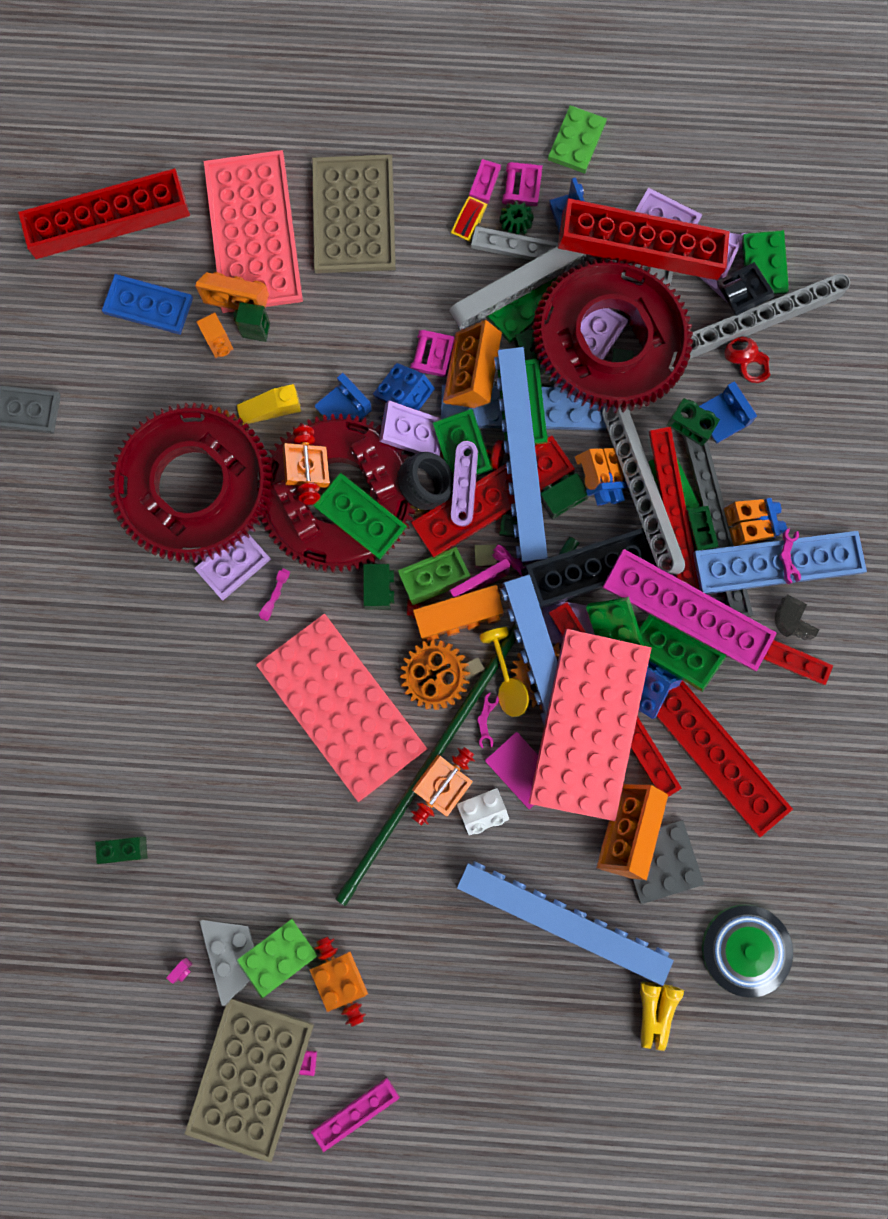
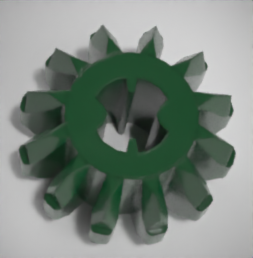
(516, 218)

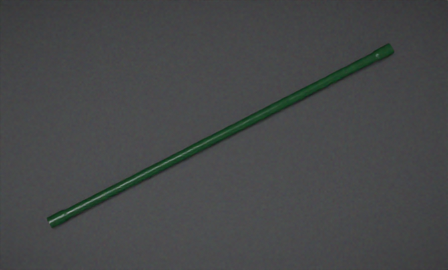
(351, 885)

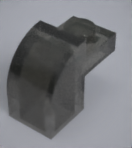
(788, 619)

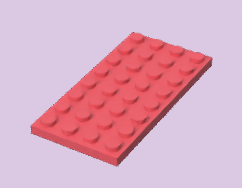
(254, 223)
(341, 707)
(589, 725)

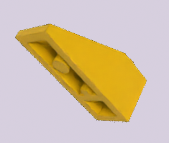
(270, 405)

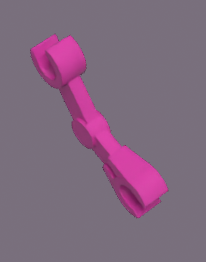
(501, 554)
(785, 557)
(266, 611)
(482, 720)

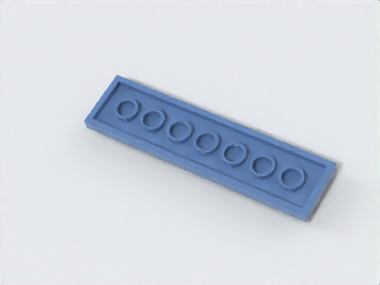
(558, 409)
(760, 563)

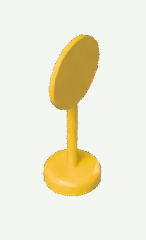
(512, 692)

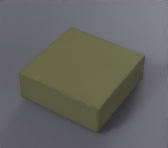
(484, 556)

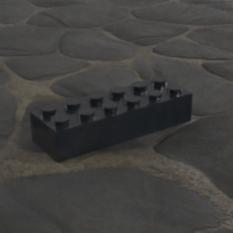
(584, 568)

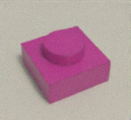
(180, 972)

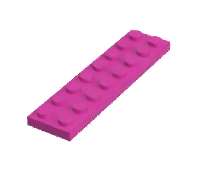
(689, 610)

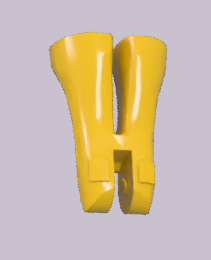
(669, 1000)

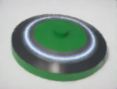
(747, 950)

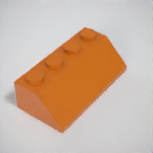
(472, 366)
(459, 613)
(634, 834)

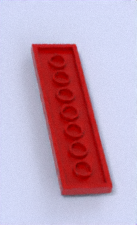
(490, 501)
(722, 760)

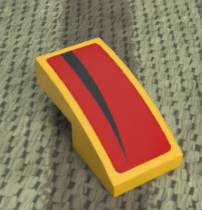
(469, 218)

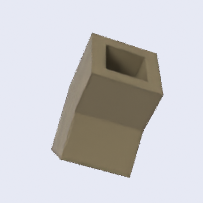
(474, 667)

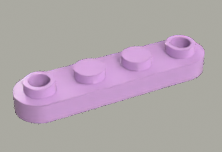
(464, 483)

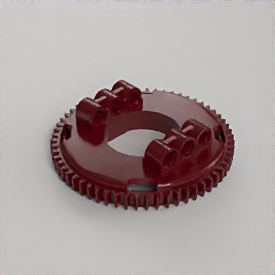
(656, 322)
(294, 521)
(213, 528)

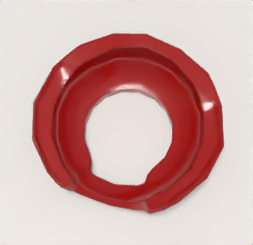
(741, 356)
(761, 359)

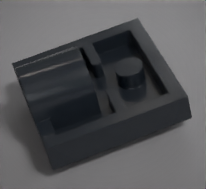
(745, 288)

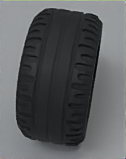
(439, 473)

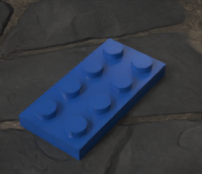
(147, 304)

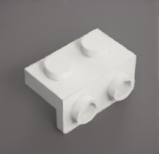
(483, 812)

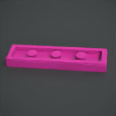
(355, 1114)

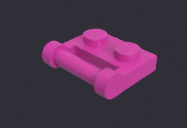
(529, 183)
(438, 355)

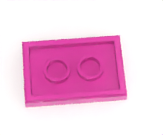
(482, 579)
(515, 766)

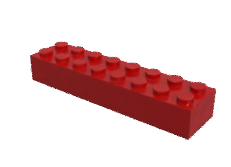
(104, 214)
(643, 239)

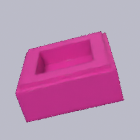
(309, 1063)

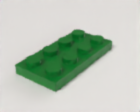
(519, 314)
(536, 401)
(360, 516)
(680, 653)

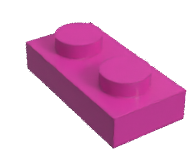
(485, 181)

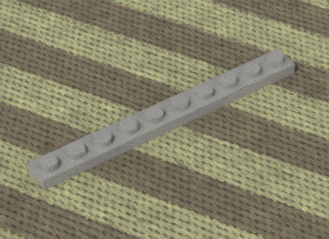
(532, 248)

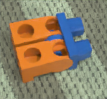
(603, 475)
(754, 521)

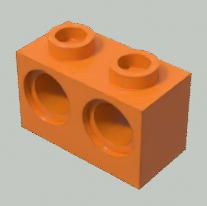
(215, 335)

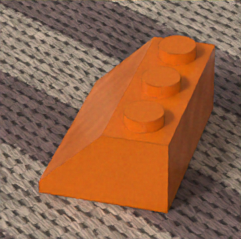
(229, 292)

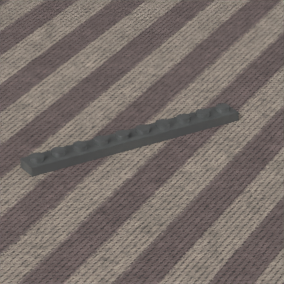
(710, 495)

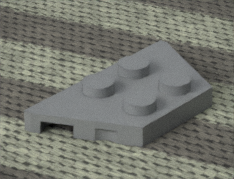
(224, 946)

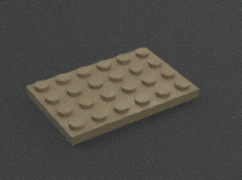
(353, 214)
(249, 1079)

